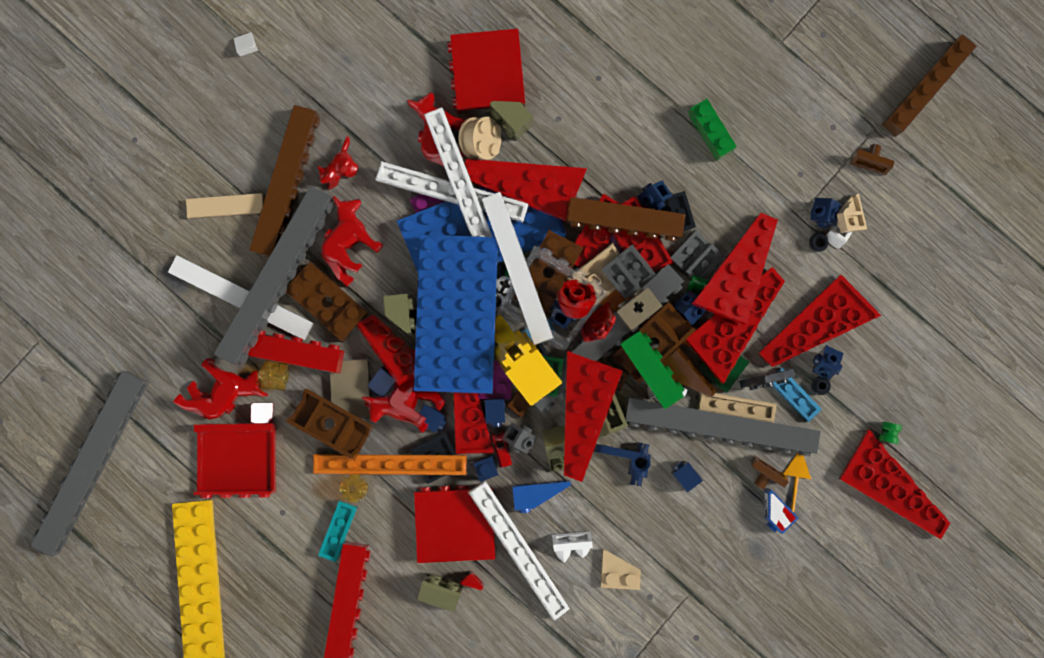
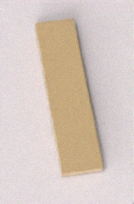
(224, 206)
(737, 407)

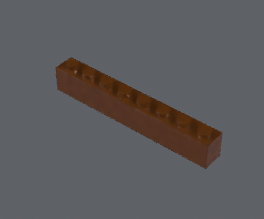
(285, 180)

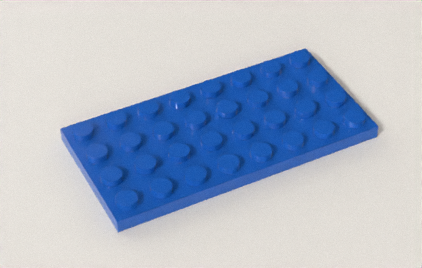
(449, 220)
(456, 314)

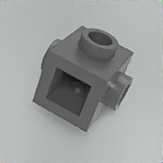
(519, 438)

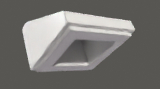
(245, 44)
(837, 238)

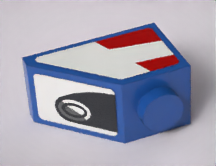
(777, 513)

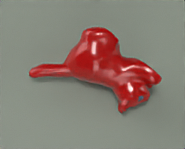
(341, 165)

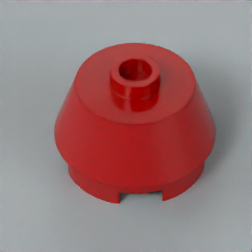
(576, 298)

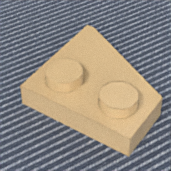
(851, 216)
(618, 573)

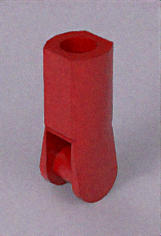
(502, 453)

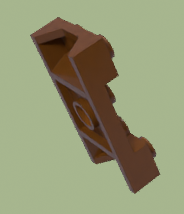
(312, 287)
(548, 287)
(669, 329)
(348, 430)

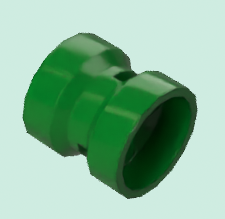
(890, 432)

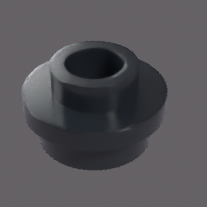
(824, 242)
(815, 385)

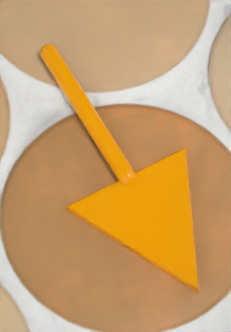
(797, 469)

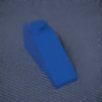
(534, 494)

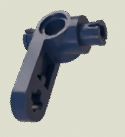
(635, 472)

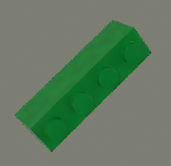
(652, 370)

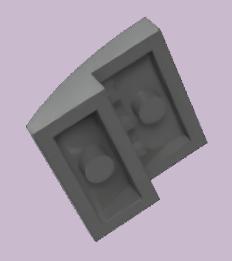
(696, 255)
(628, 271)

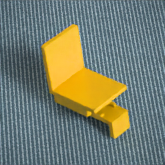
(523, 362)

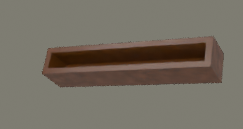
(929, 85)
(625, 218)

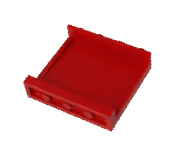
(486, 69)
(236, 459)
(451, 526)

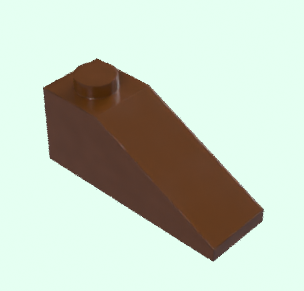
(688, 373)

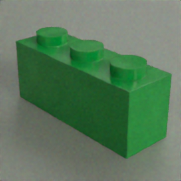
(712, 129)

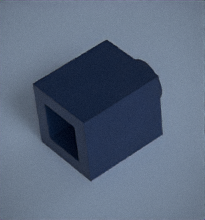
(382, 382)
(495, 412)
(433, 418)
(486, 468)
(686, 475)

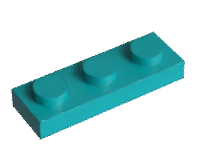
(337, 531)

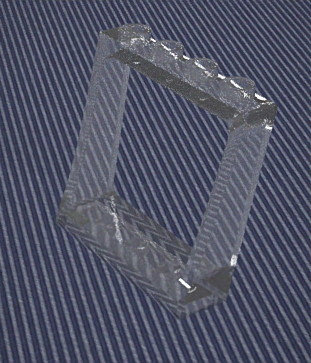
(561, 265)

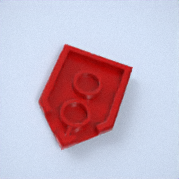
(598, 324)

